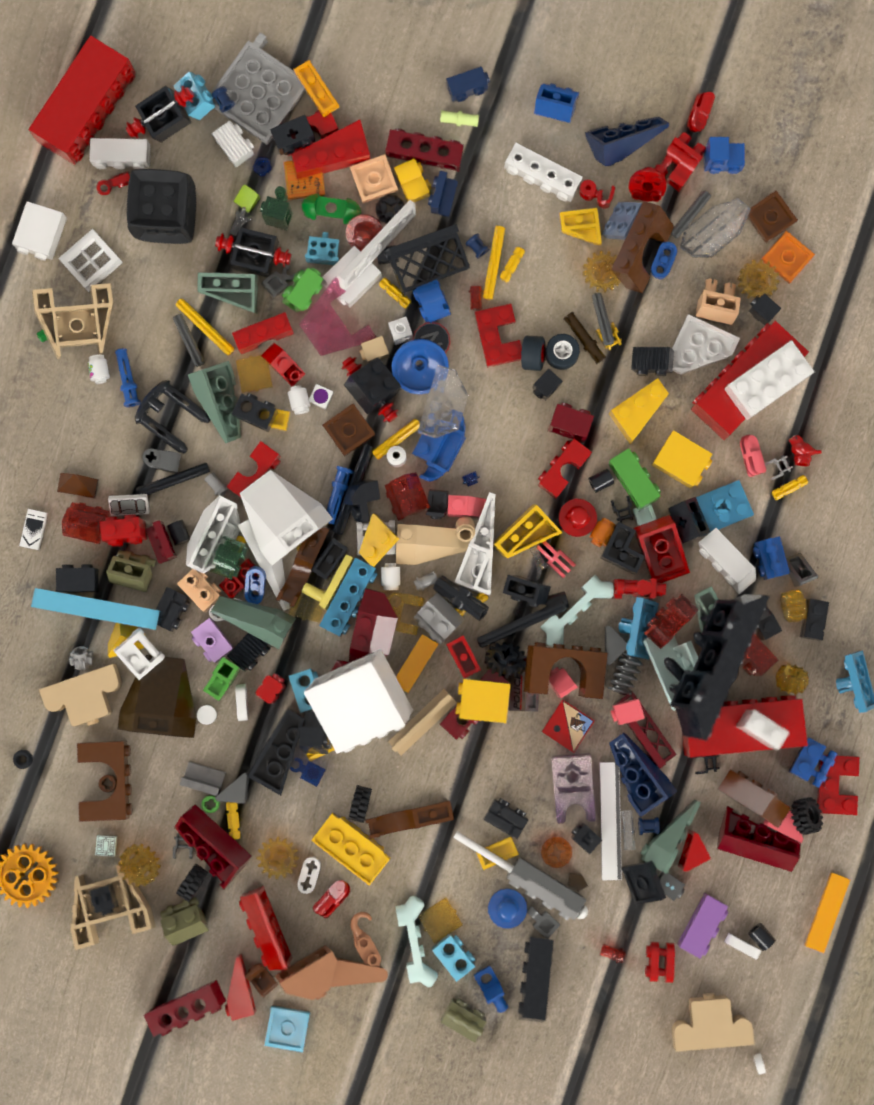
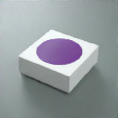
(321, 396)

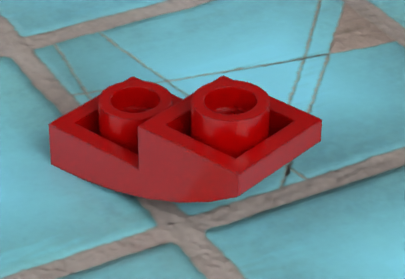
(236, 585)

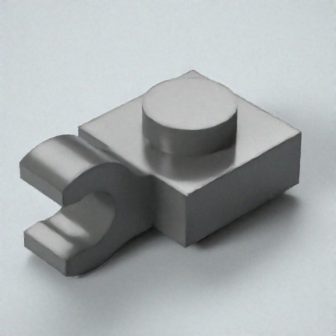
(544, 923)

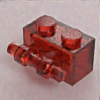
(406, 496)
(83, 522)

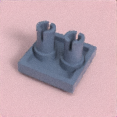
(621, 220)

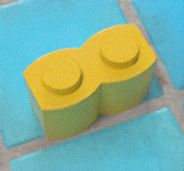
(411, 180)

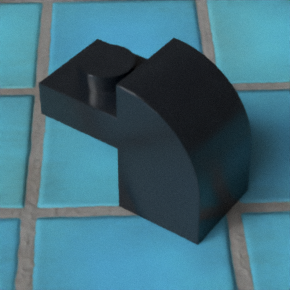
(359, 495)

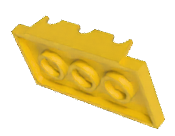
(351, 848)

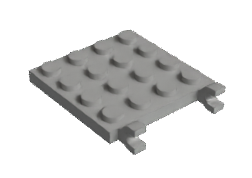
(261, 90)

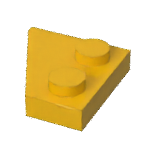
(582, 225)
(377, 541)

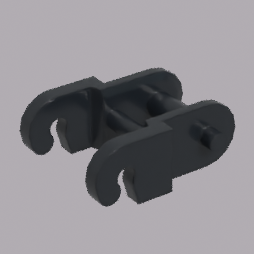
(620, 518)
(706, 763)

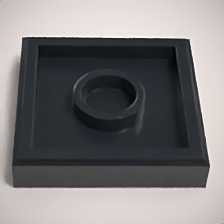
(643, 882)

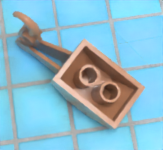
(322, 970)

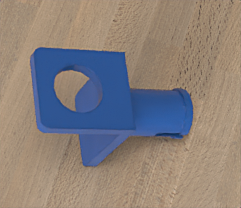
(492, 990)

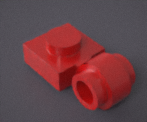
(120, 180)

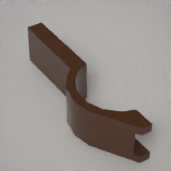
(302, 567)
(410, 819)

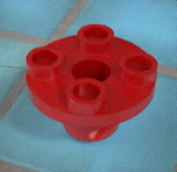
(647, 185)
(577, 517)

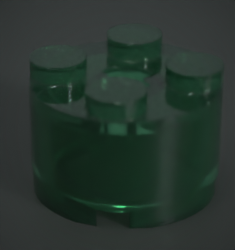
(228, 558)

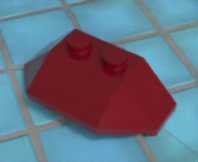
(373, 626)

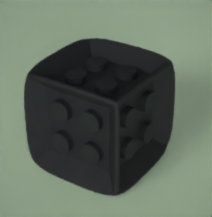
(161, 206)

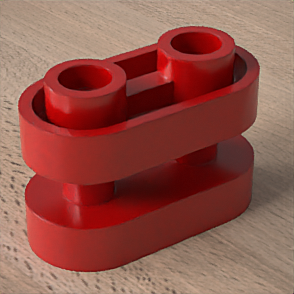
(652, 970)

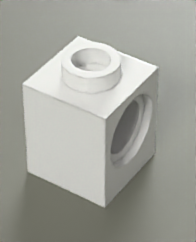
(400, 330)

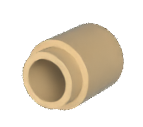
(465, 528)

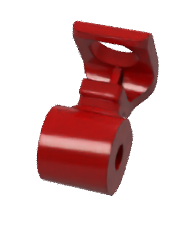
(589, 192)

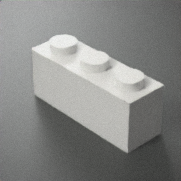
(119, 153)

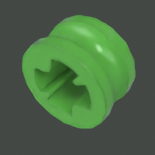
(213, 809)

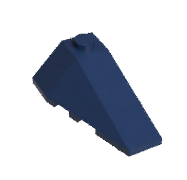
(618, 143)
(643, 779)

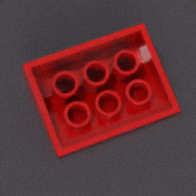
(266, 929)

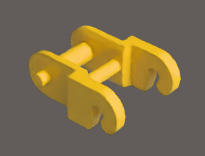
(617, 341)

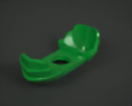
(315, 206)

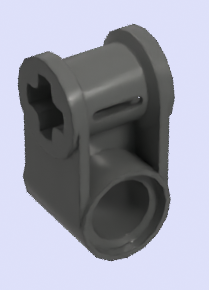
(166, 460)

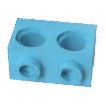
(202, 98)
(299, 690)
(449, 959)

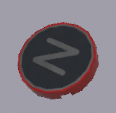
(435, 333)

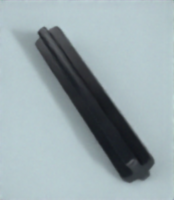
(174, 479)

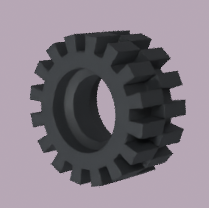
(360, 804)
(806, 816)
(192, 882)

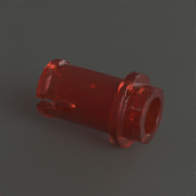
(475, 297)
(612, 953)

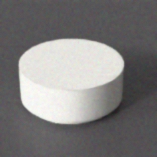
(206, 714)
(759, 1063)

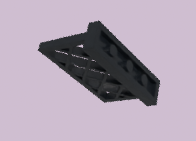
(423, 242)

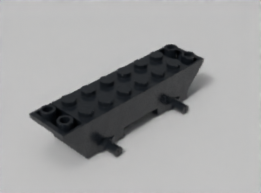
(704, 690)

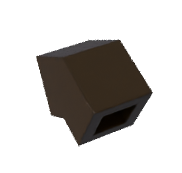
(577, 881)

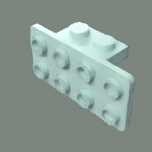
(683, 654)

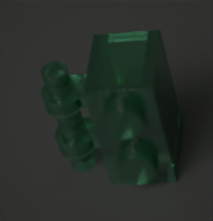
(277, 210)

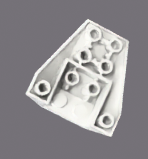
(281, 515)

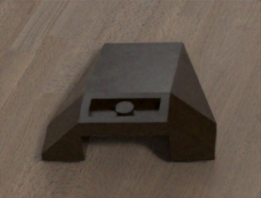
(160, 702)

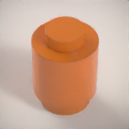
(602, 532)

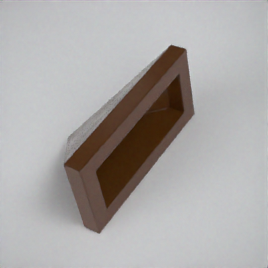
(77, 485)

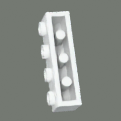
(542, 172)

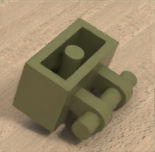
(131, 570)
(183, 921)
(463, 1019)

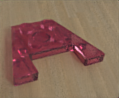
(326, 328)

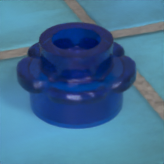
(257, 166)
(470, 479)

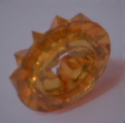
(548, 848)

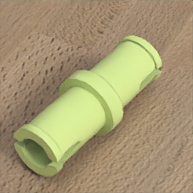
(459, 118)

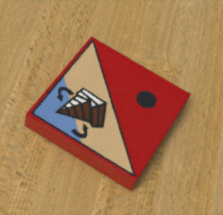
(568, 726)

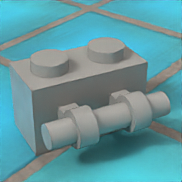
(438, 618)

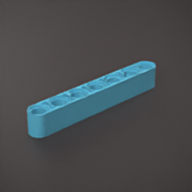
(95, 608)

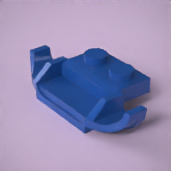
(439, 452)

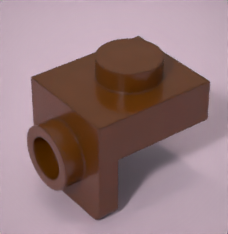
(261, 979)

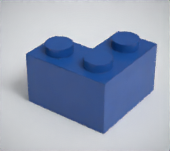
(724, 156)

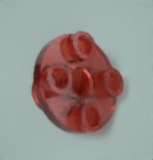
(362, 230)

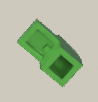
(222, 678)

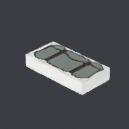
(128, 504)

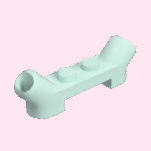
(594, 589)
(417, 969)

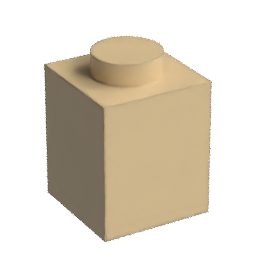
(373, 349)

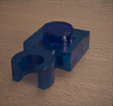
(311, 772)

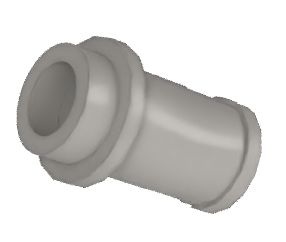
(216, 484)
(425, 581)

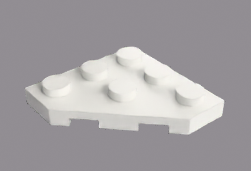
(701, 345)

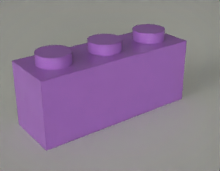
(703, 926)

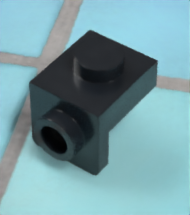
(438, 502)

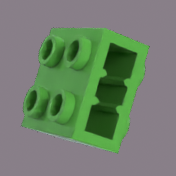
(306, 284)

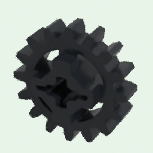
(505, 659)

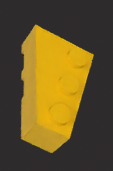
(637, 410)
(527, 531)

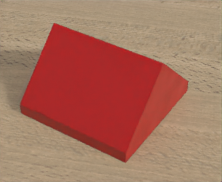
(693, 852)

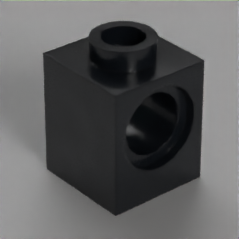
(546, 385)

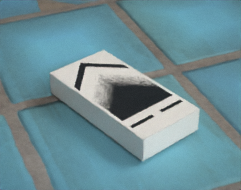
(33, 529)

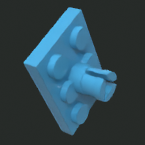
(725, 506)
(643, 611)
(858, 681)

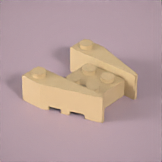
(74, 324)
(130, 903)

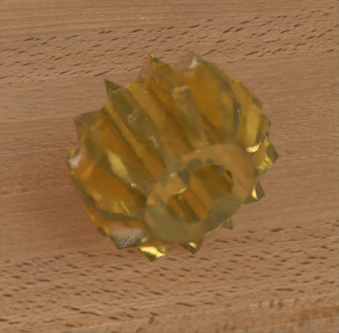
(793, 605)
(792, 679)

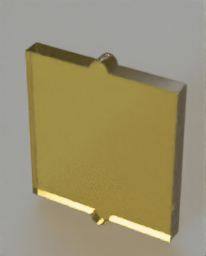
(253, 374)
(307, 608)
(440, 920)

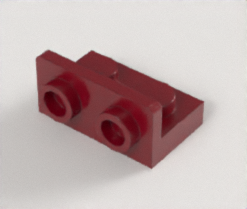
(161, 542)

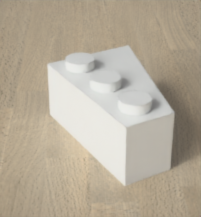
(727, 560)

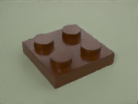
(771, 216)
(348, 429)

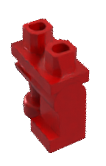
(685, 159)
(638, 588)

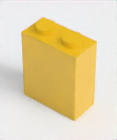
(682, 460)
(483, 701)

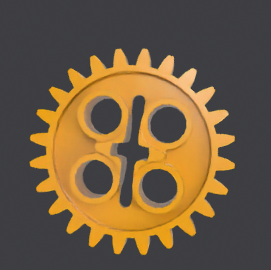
(38, 886)

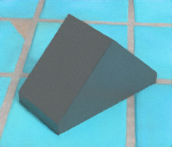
(800, 570)
(614, 644)
(236, 791)

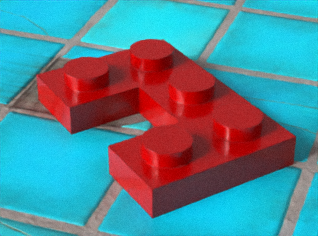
(488, 323)
(828, 793)

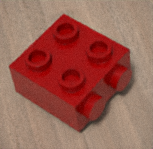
(128, 530)

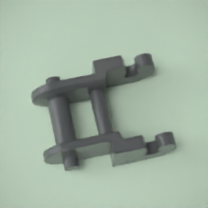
(177, 838)

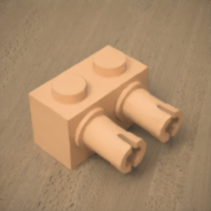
(718, 306)
(200, 590)

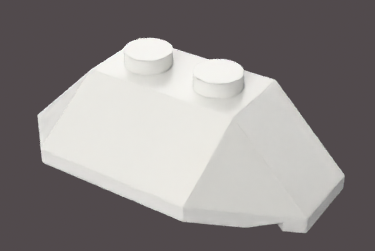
(215, 522)

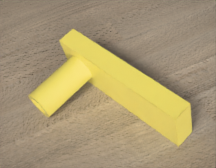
(326, 598)

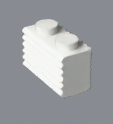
(233, 144)

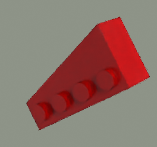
(333, 152)

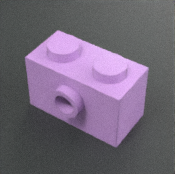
(212, 641)

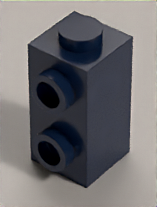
(467, 84)

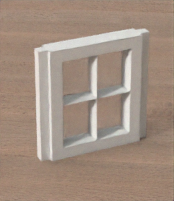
(90, 260)

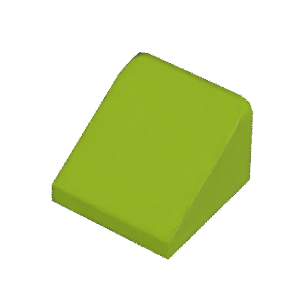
(247, 198)

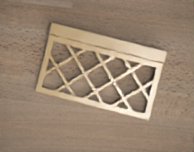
(422, 722)

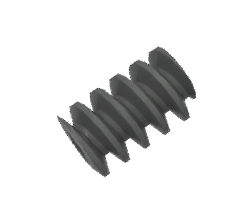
(626, 675)

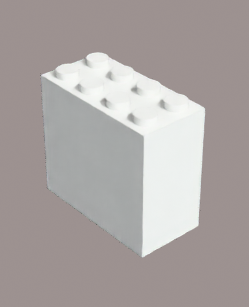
(359, 702)

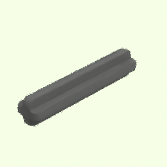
(690, 214)
(603, 320)
(188, 340)

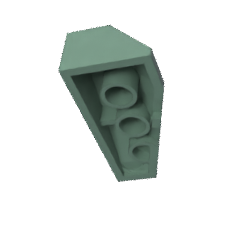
(216, 394)
(261, 621)
(662, 847)

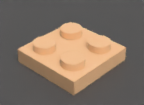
(373, 178)

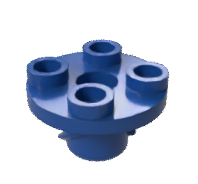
(507, 908)

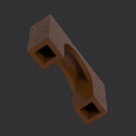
(649, 223)
(542, 658)
(116, 756)

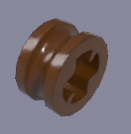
(104, 787)

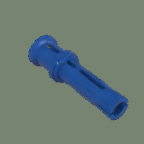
(129, 387)
(339, 486)

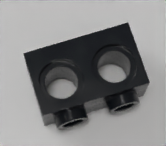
(253, 416)

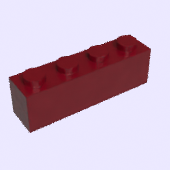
(757, 842)
(212, 845)

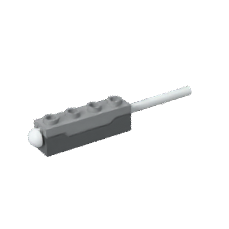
(535, 882)

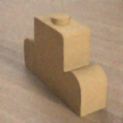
(83, 695)
(711, 1026)

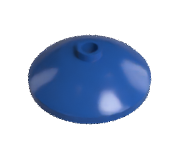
(415, 377)

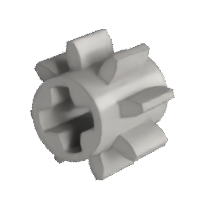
(81, 658)

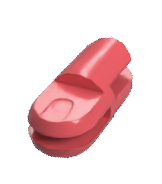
(752, 455)
(551, 559)

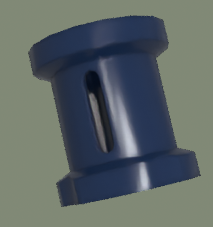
(223, 99)
(477, 246)
(648, 826)

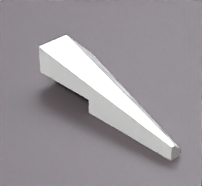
(477, 563)
(274, 573)

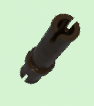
(589, 344)

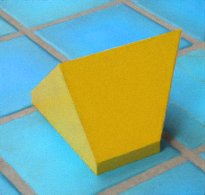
(119, 635)

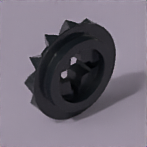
(381, 207)

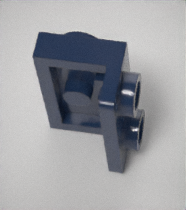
(444, 194)

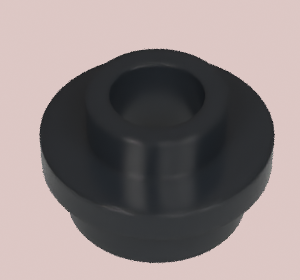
(17, 759)

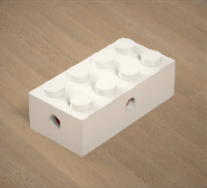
(769, 380)

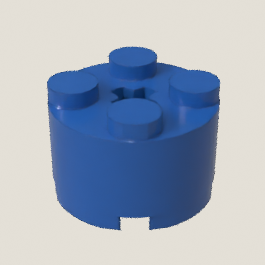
(432, 301)

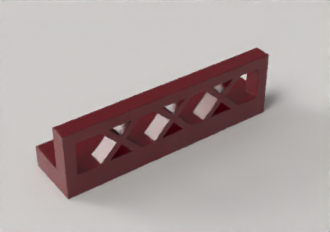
(643, 739)

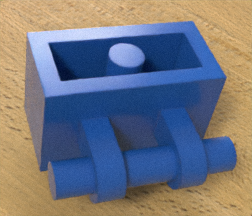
(556, 102)
(771, 558)
(807, 759)

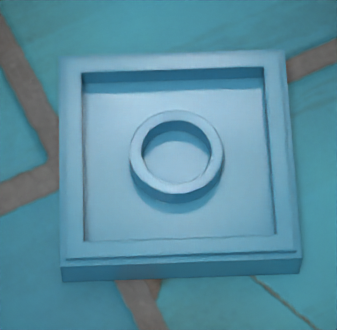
(287, 1028)

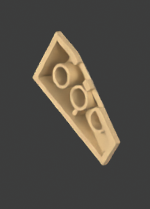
(426, 543)

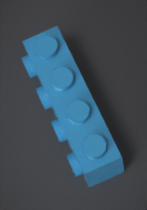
(347, 597)

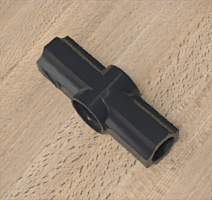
(460, 598)

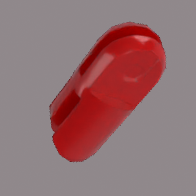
(700, 111)
(332, 899)

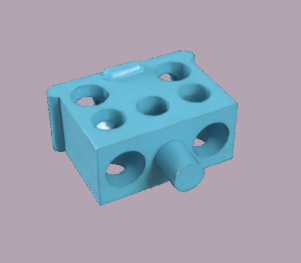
(325, 254)

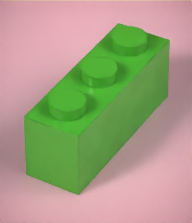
(634, 479)

